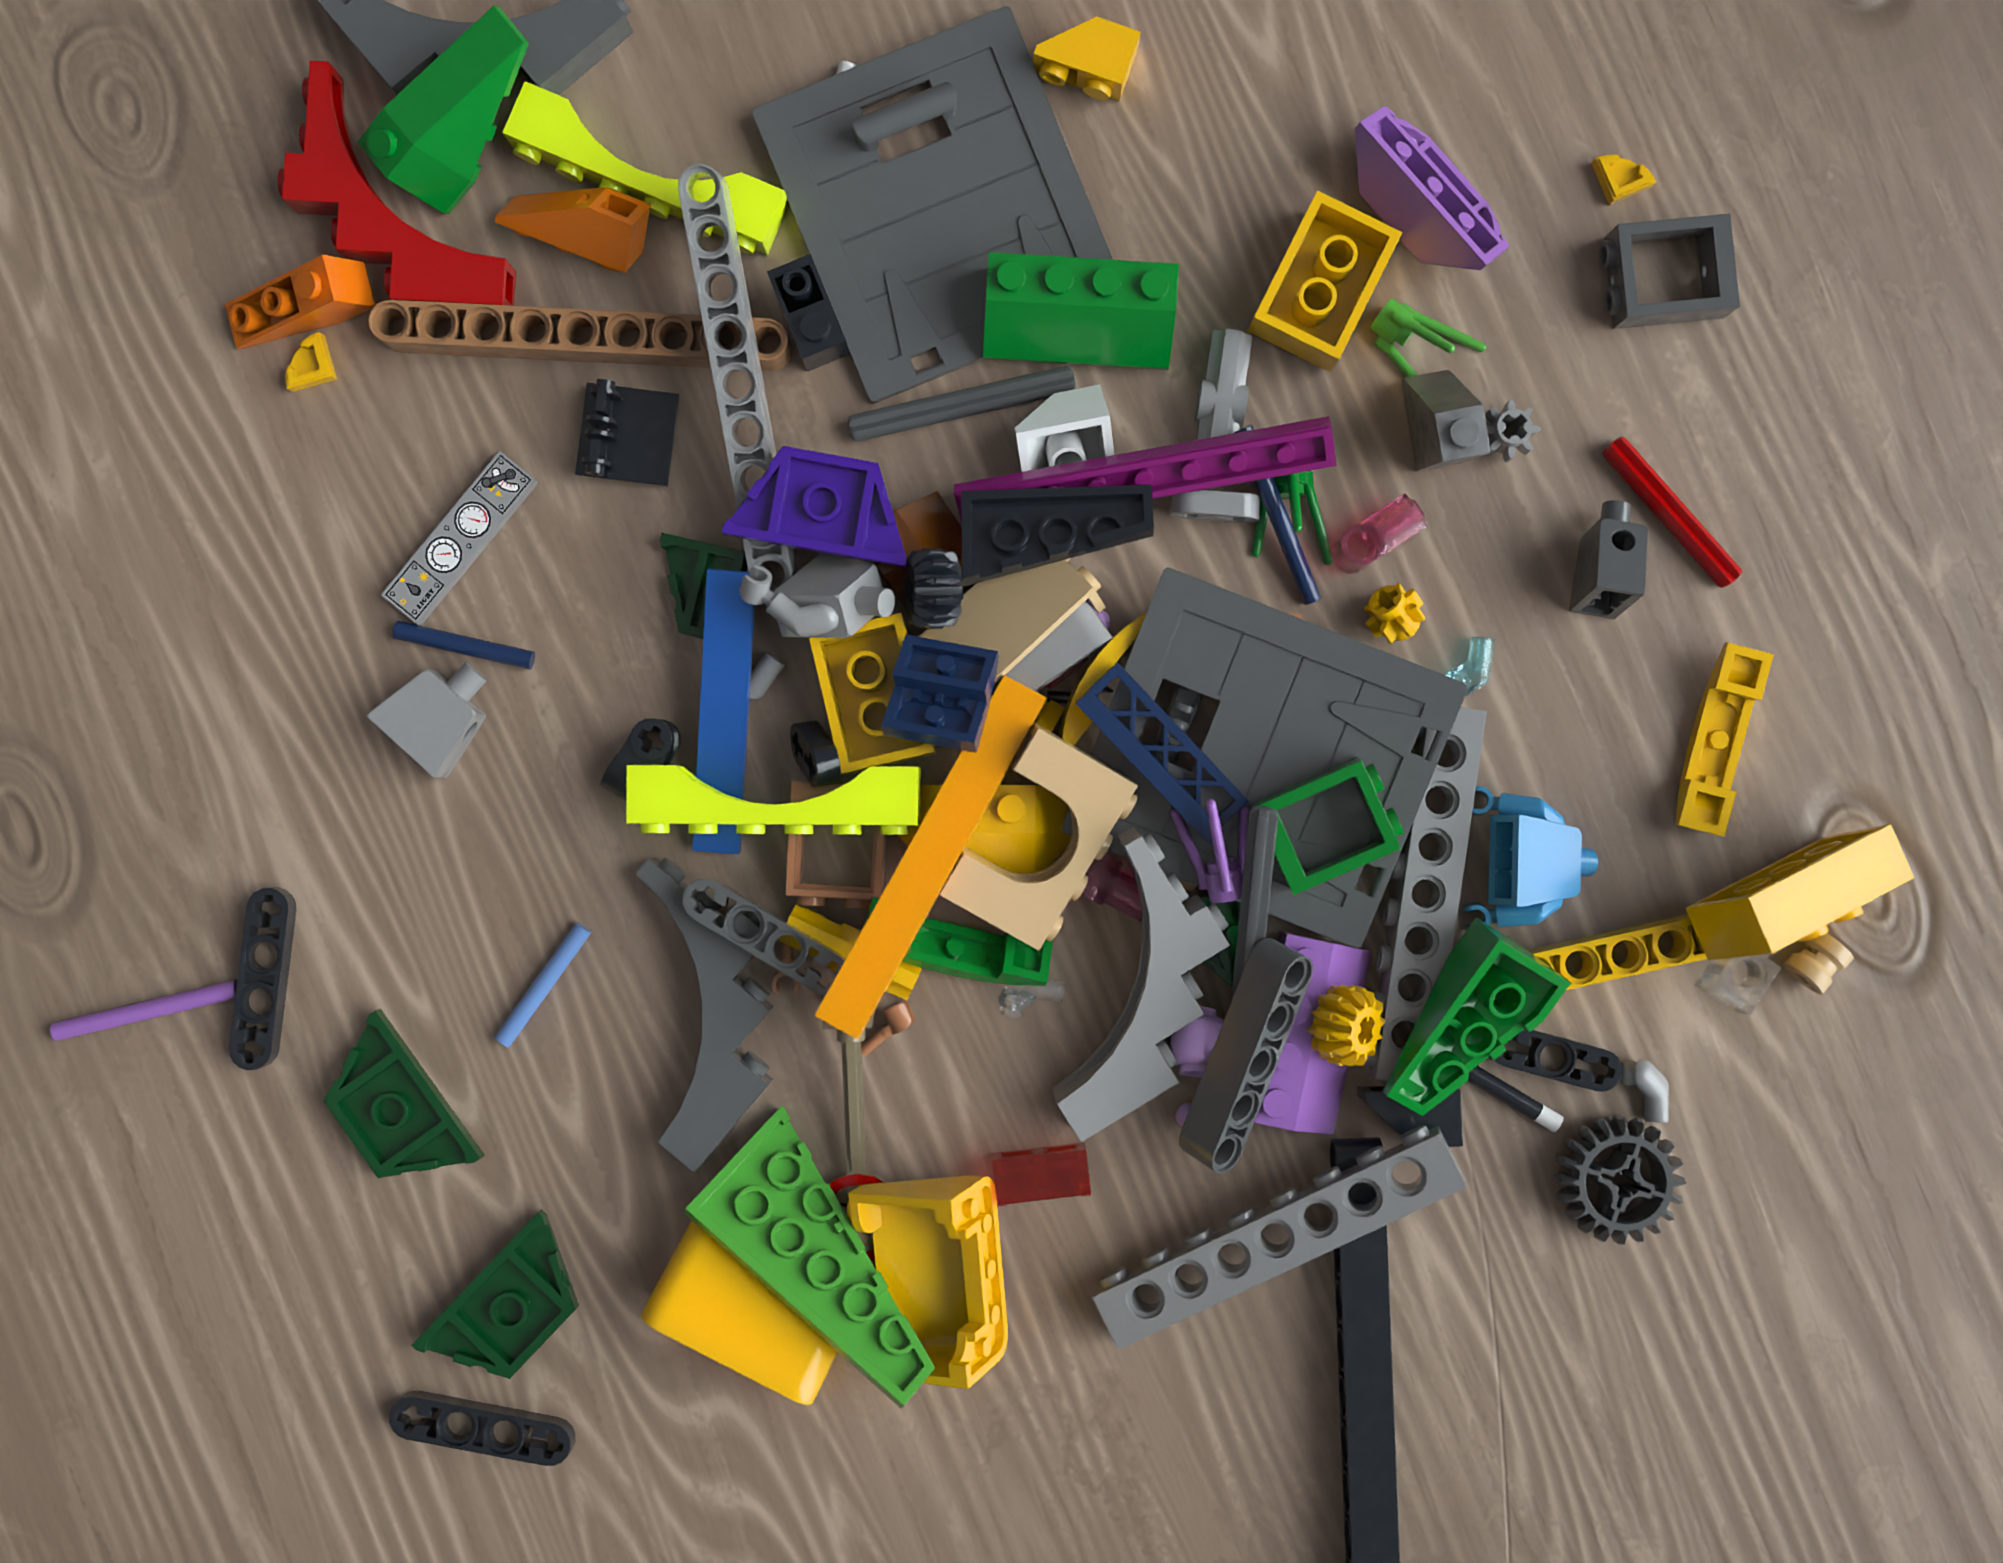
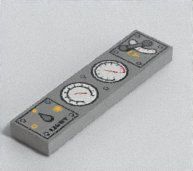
(459, 538)

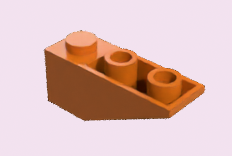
(585, 222)
(300, 301)

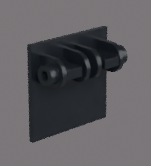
(627, 433)

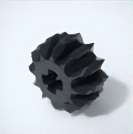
(933, 588)

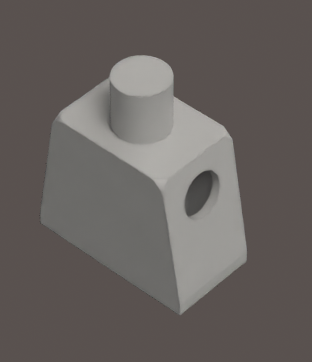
(433, 717)

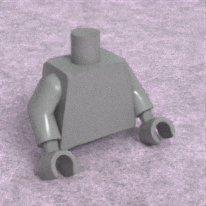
(823, 599)

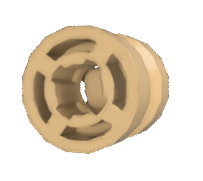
(1818, 962)

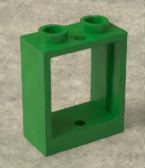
(1385, 820)

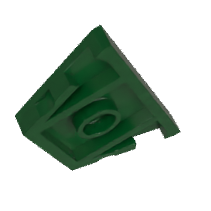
(395, 1107)
(507, 1306)

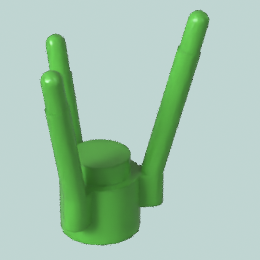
(1400, 321)

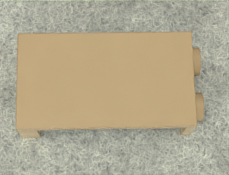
(1019, 610)

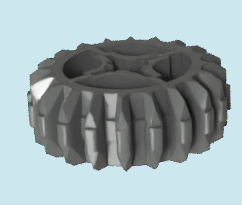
(1616, 1197)

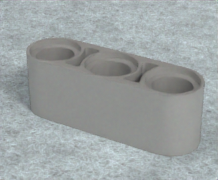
(1061, 650)

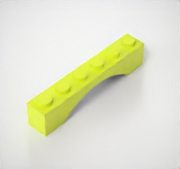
(549, 130)
(676, 796)

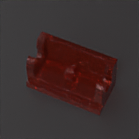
(1041, 1173)

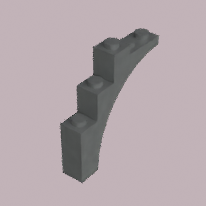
(731, 1009)

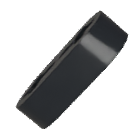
(815, 753)

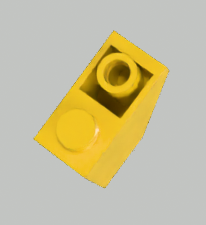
(1089, 56)

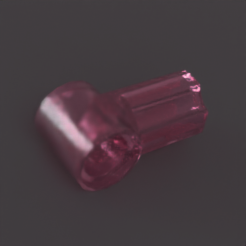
(1379, 533)
(1113, 886)

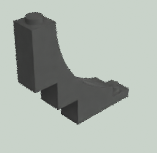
(561, 38)

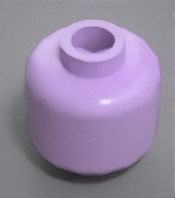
(1195, 1043)

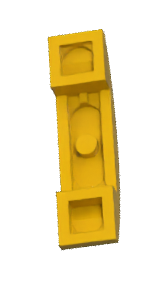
(1074, 720)
(1718, 737)

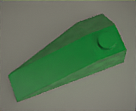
(441, 120)
(1476, 1006)

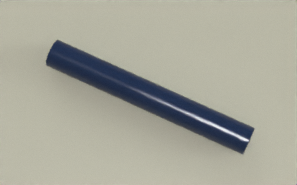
(463, 645)

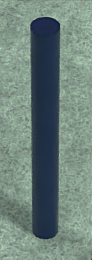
(1287, 537)

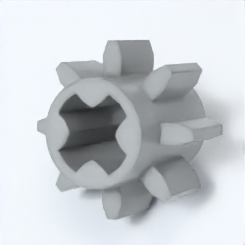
(1523, 430)

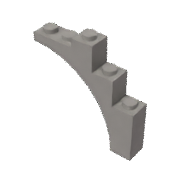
(1134, 1058)

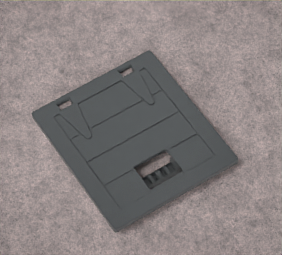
(913, 235)
(1286, 711)

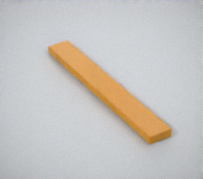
(929, 860)

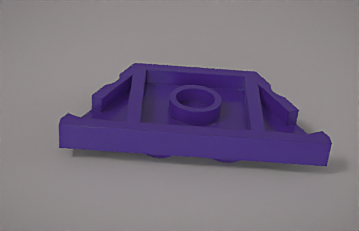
(821, 507)

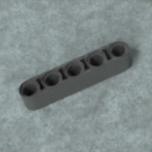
(1245, 1054)

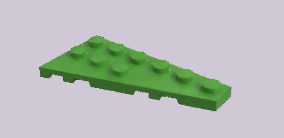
(799, 1243)

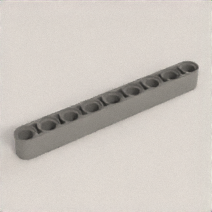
(725, 362)

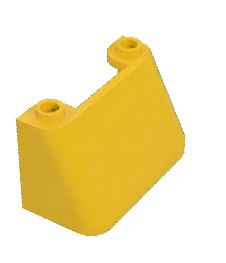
(942, 1267)
(734, 1319)

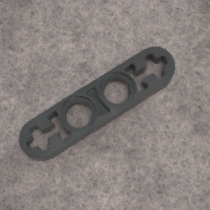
(769, 932)

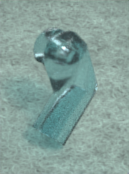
(1478, 667)

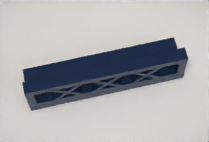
(1144, 760)

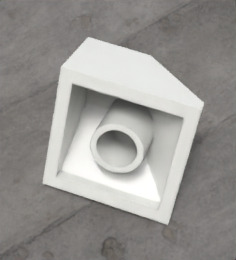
(1066, 430)

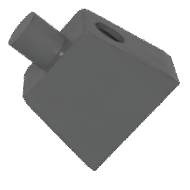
(1610, 564)

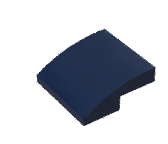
(940, 693)

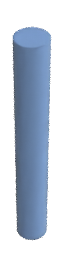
(542, 984)

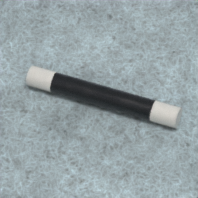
(1515, 1098)

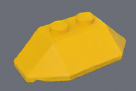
(1017, 829)

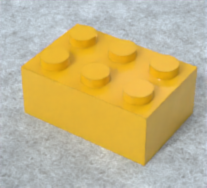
(1324, 281)
(856, 693)

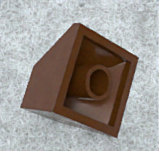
(923, 525)

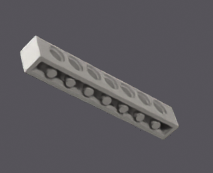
(1444, 876)
(1132, 1319)

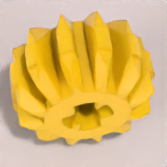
(1346, 1025)

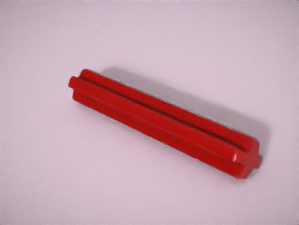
(1672, 512)

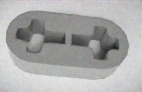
(1216, 506)

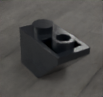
(808, 312)

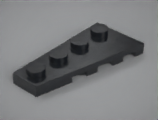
(1047, 525)

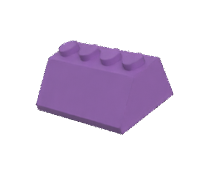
(1305, 1087)

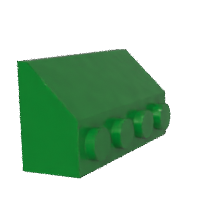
(1080, 311)

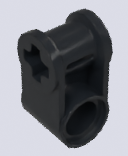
(638, 752)

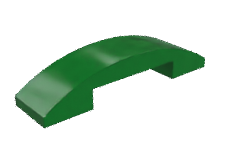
(977, 954)

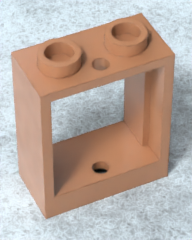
(814, 894)

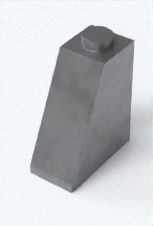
(1444, 420)

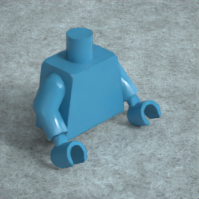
(1531, 860)

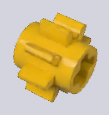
(1394, 613)

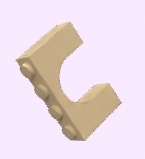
(1033, 902)

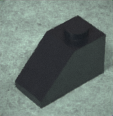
(1445, 1115)

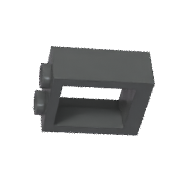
(1715, 264)

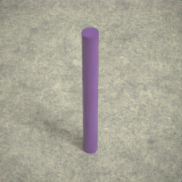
(143, 1010)

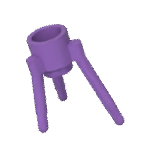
(1223, 875)

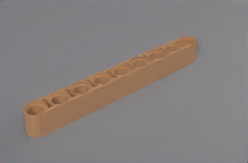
(561, 325)

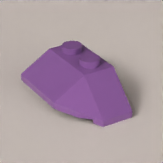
(1424, 195)

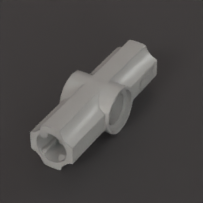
(1223, 392)

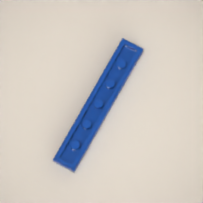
(724, 698)

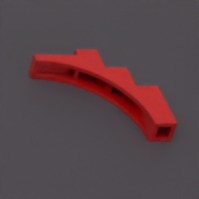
(333, 184)

